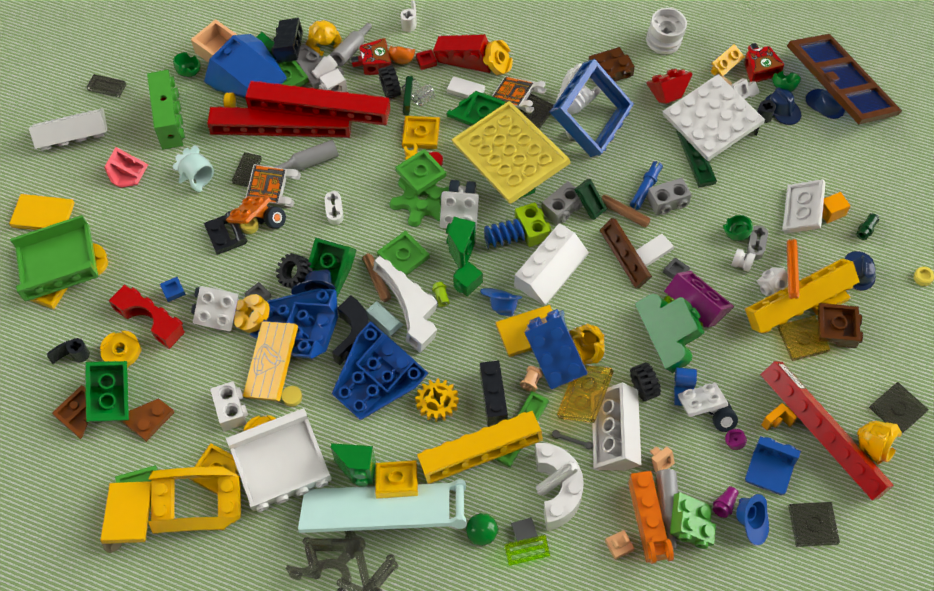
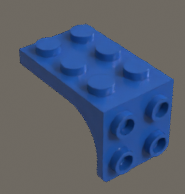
(555, 349)

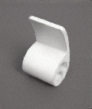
(409, 18)

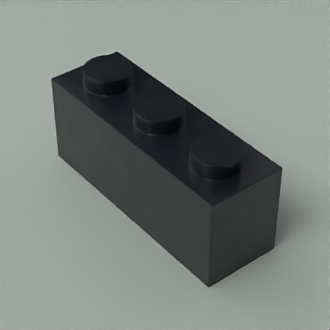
(287, 40)
(493, 392)

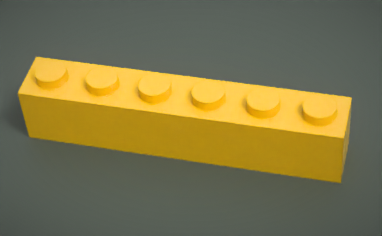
(812, 290)
(480, 447)

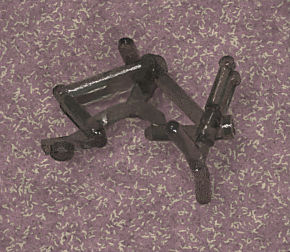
(352, 547)

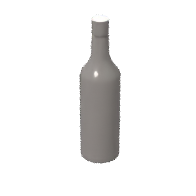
(350, 45)
(311, 156)
(666, 488)

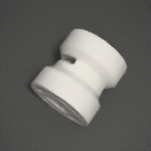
(743, 260)

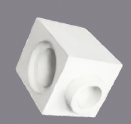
(333, 81)

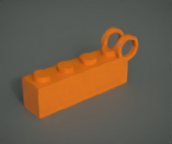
(649, 518)

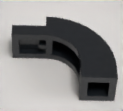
(355, 315)

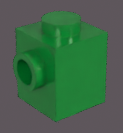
(467, 279)

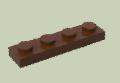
(625, 253)

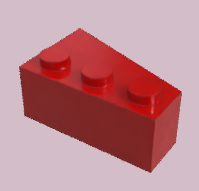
(462, 51)

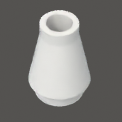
(325, 66)

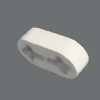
(331, 208)

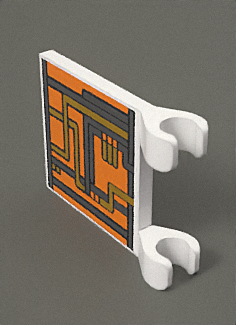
(518, 91)
(270, 183)

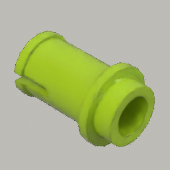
(439, 289)

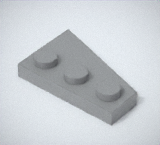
(308, 60)

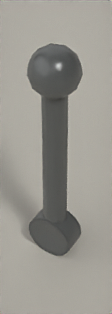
(556, 434)

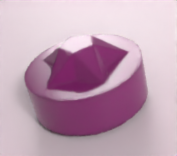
(735, 439)

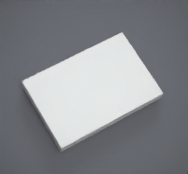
(804, 206)

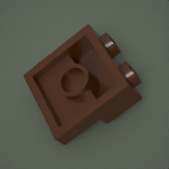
(615, 63)
(840, 324)

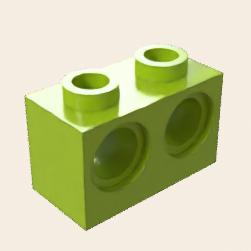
(533, 224)

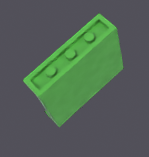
(54, 258)

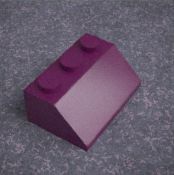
(702, 297)

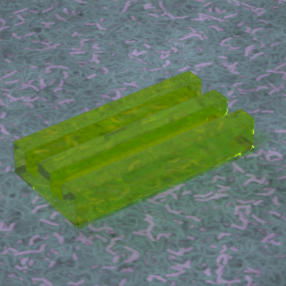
(507, 546)

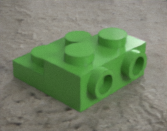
(692, 521)

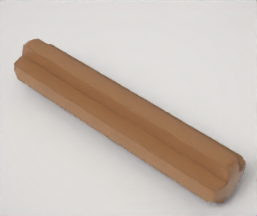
(626, 211)
(378, 282)

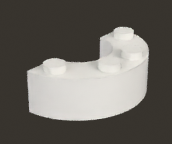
(565, 505)

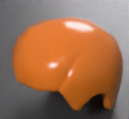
(401, 55)

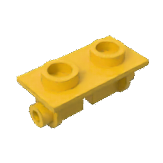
(727, 61)

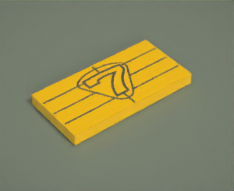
(270, 361)

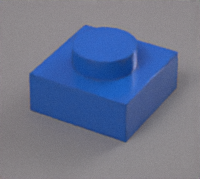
(172, 289)

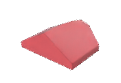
(124, 169)

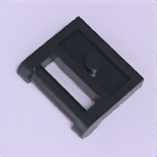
(219, 236)

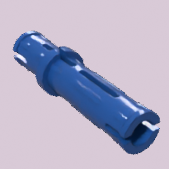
(649, 180)

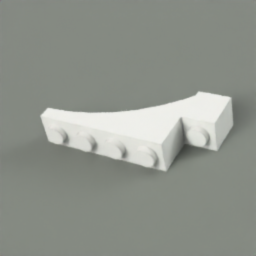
(415, 303)

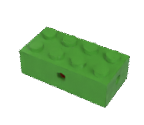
(166, 109)

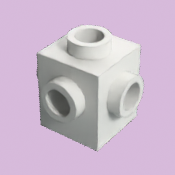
(773, 281)

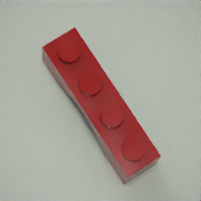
(130, 303)

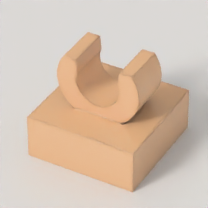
(662, 458)
(619, 544)

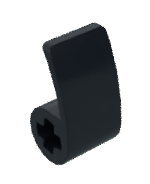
(766, 110)
(74, 347)

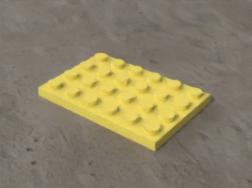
(510, 152)

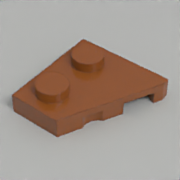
(73, 412)
(148, 418)

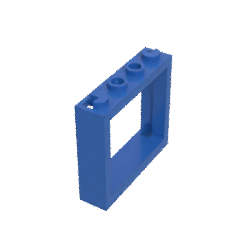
(610, 89)

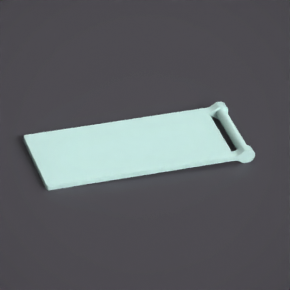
(360, 510)

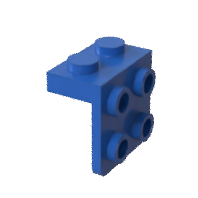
(772, 465)

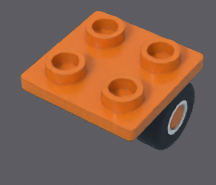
(257, 207)

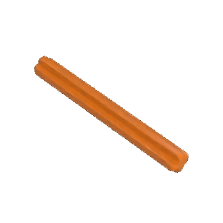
(792, 269)

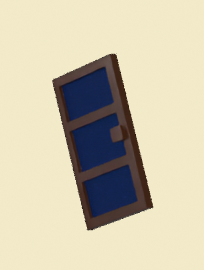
(844, 78)

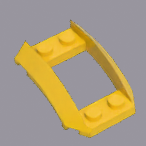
(164, 494)

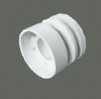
(666, 31)

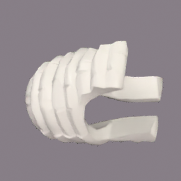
(585, 95)

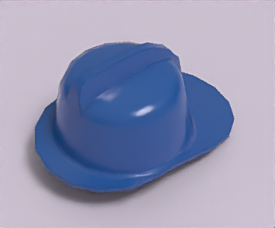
(502, 301)
(754, 516)

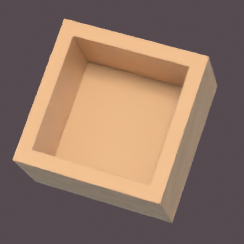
(211, 39)

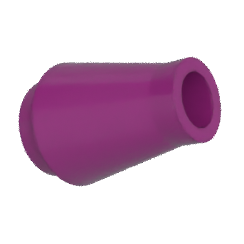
(724, 504)

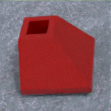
(669, 86)

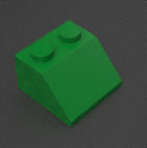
(461, 240)
(356, 462)

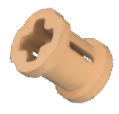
(531, 378)

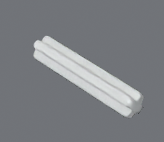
(557, 478)

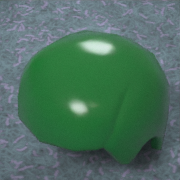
(186, 65)
(787, 82)
(738, 227)
(482, 529)

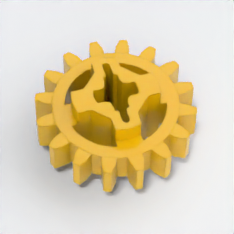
(431, 406)

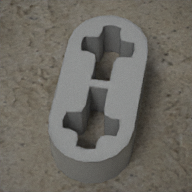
(761, 243)

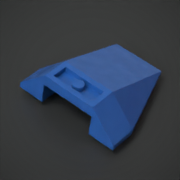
(239, 62)
(313, 313)
(376, 373)

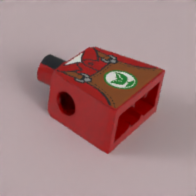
(372, 57)
(762, 63)

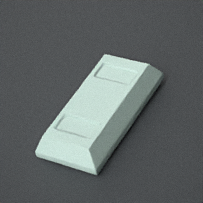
(383, 319)

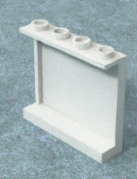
(278, 460)

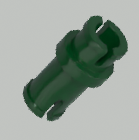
(867, 228)

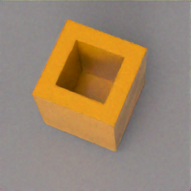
(835, 207)

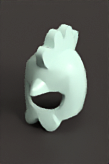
(194, 166)

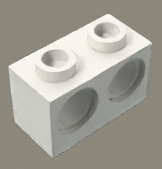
(225, 407)

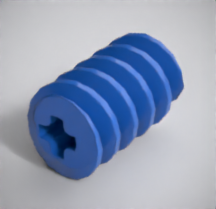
(503, 232)

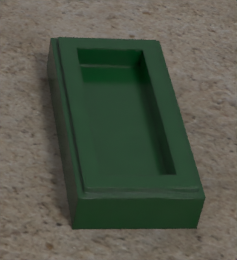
(407, 95)
(590, 199)

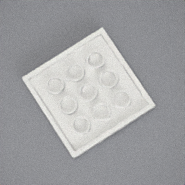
(713, 117)

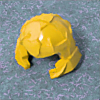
(322, 33)
(589, 343)
(876, 440)

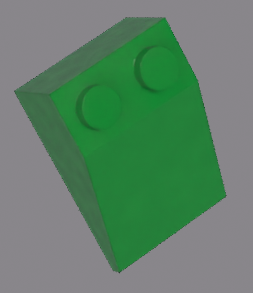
(332, 257)
(106, 391)

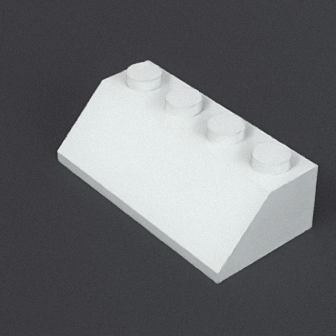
(68, 128)
(551, 265)
(617, 430)

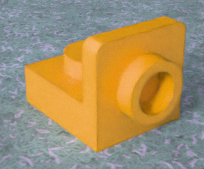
(779, 415)

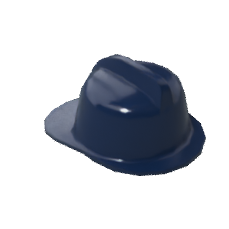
(824, 103)
(786, 109)
(865, 269)
(314, 280)

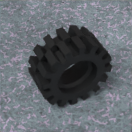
(389, 82)
(286, 269)
(645, 381)

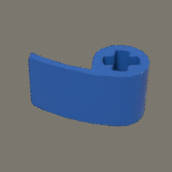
(684, 379)

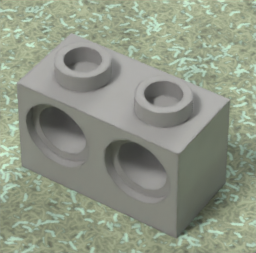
(668, 193)
(563, 199)

